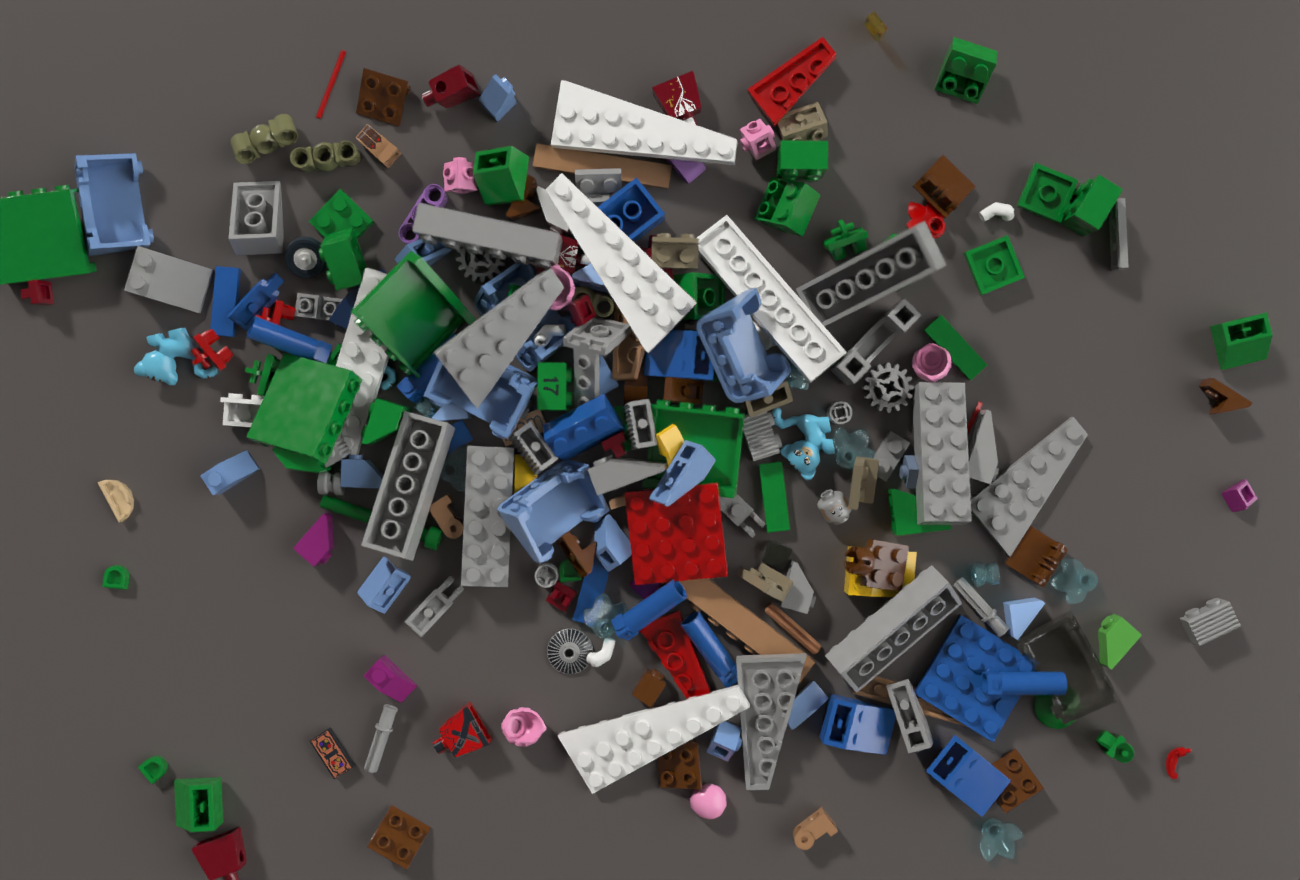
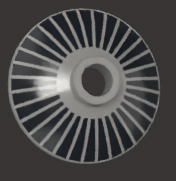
(569, 639)

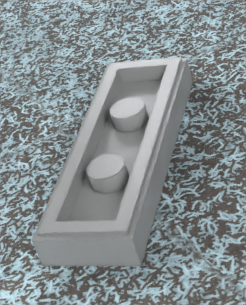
(1118, 236)

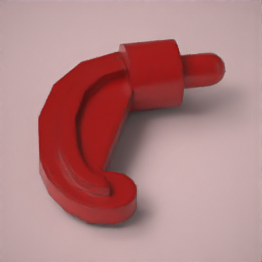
(1172, 760)

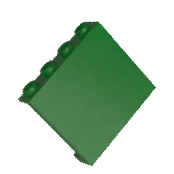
(41, 236)
(411, 313)
(305, 407)
(714, 429)

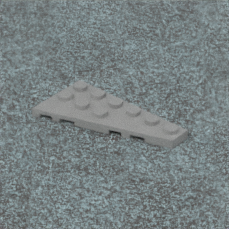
(489, 344)
(1021, 490)
(770, 689)

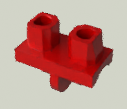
(280, 311)
(204, 341)

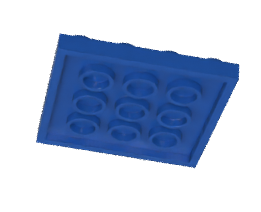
(955, 677)

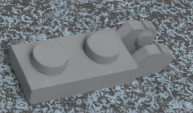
(738, 511)
(432, 608)

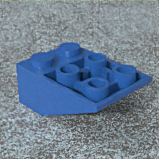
(680, 356)
(857, 725)
(968, 775)

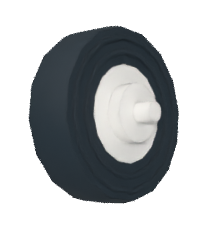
(304, 258)

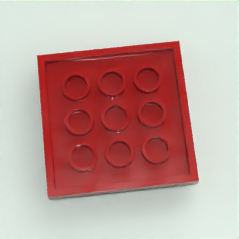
(677, 539)

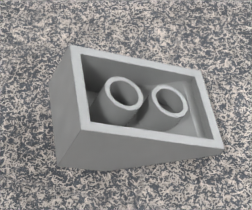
(256, 218)
(168, 279)
(621, 471)

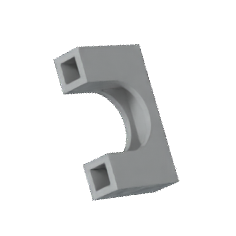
(889, 326)

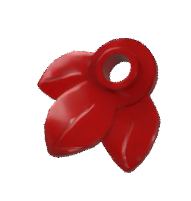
(929, 215)

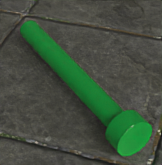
(431, 537)

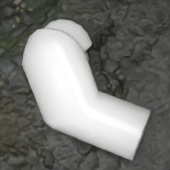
(998, 209)
(547, 332)
(603, 655)

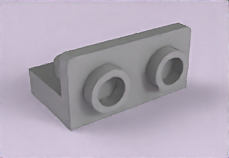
(598, 183)

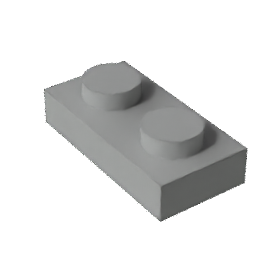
(890, 454)

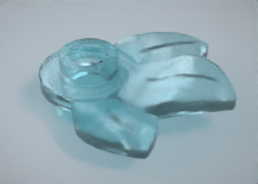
(853, 444)
(458, 461)
(1071, 580)
(601, 614)
(999, 841)

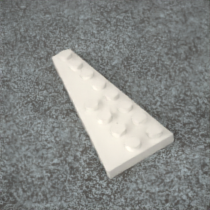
(610, 125)
(636, 283)
(626, 743)

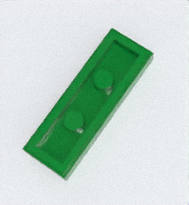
(961, 353)
(774, 497)

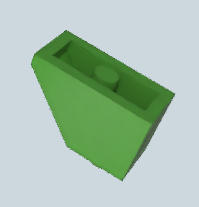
(1115, 640)

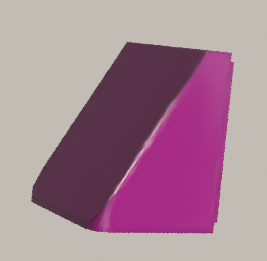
(1239, 496)
(646, 589)

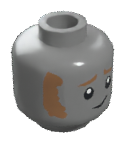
(834, 507)

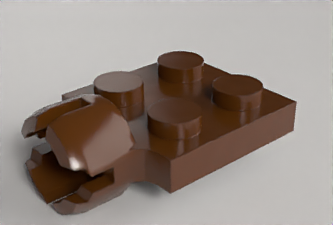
(878, 564)

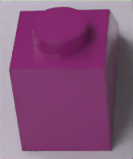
(318, 541)
(390, 679)

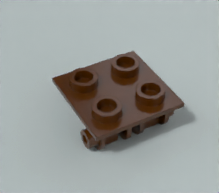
(382, 96)
(944, 186)
(1037, 556)
(680, 767)
(1022, 784)
(399, 837)

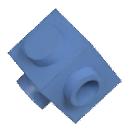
(725, 740)

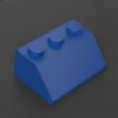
(633, 210)
(582, 428)

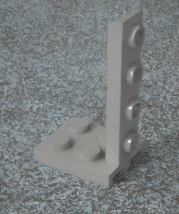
(589, 341)

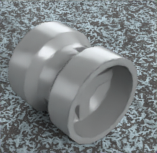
(835, 412)
(330, 483)
(544, 577)

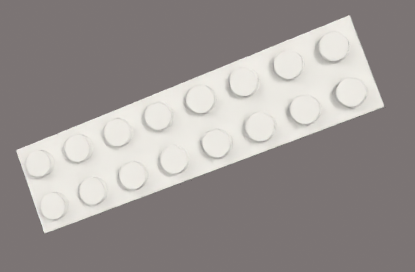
(781, 311)
(365, 360)

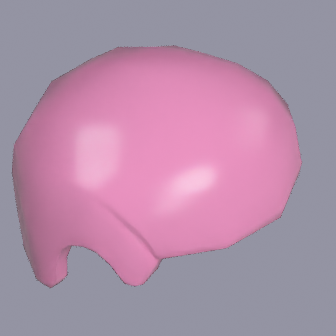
(708, 801)

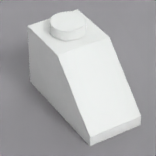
(551, 213)

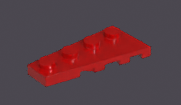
(787, 84)
(677, 654)

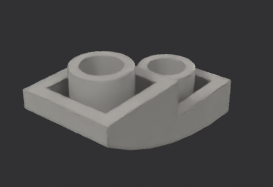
(315, 306)

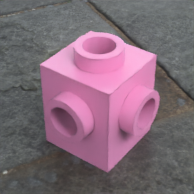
(758, 139)
(459, 176)

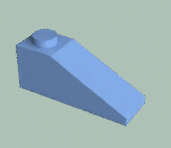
(683, 474)

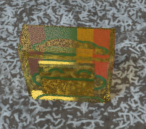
(875, 26)

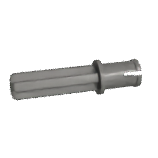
(981, 607)
(380, 738)

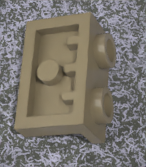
(804, 124)
(675, 252)
(863, 481)
(767, 580)

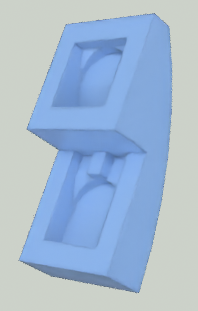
(806, 703)

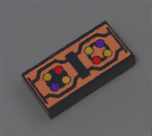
(332, 753)

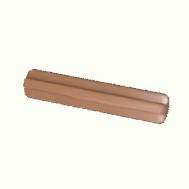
(793, 628)

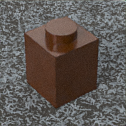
(649, 686)

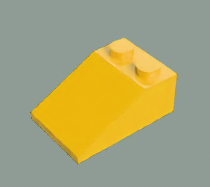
(853, 587)

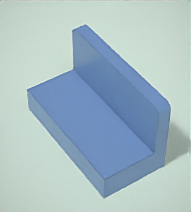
(383, 585)

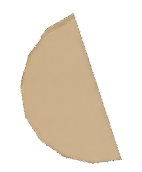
(118, 497)

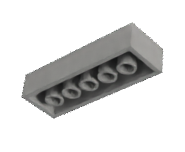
(487, 235)
(872, 275)
(941, 453)
(408, 486)
(485, 532)
(894, 628)

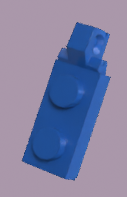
(260, 296)

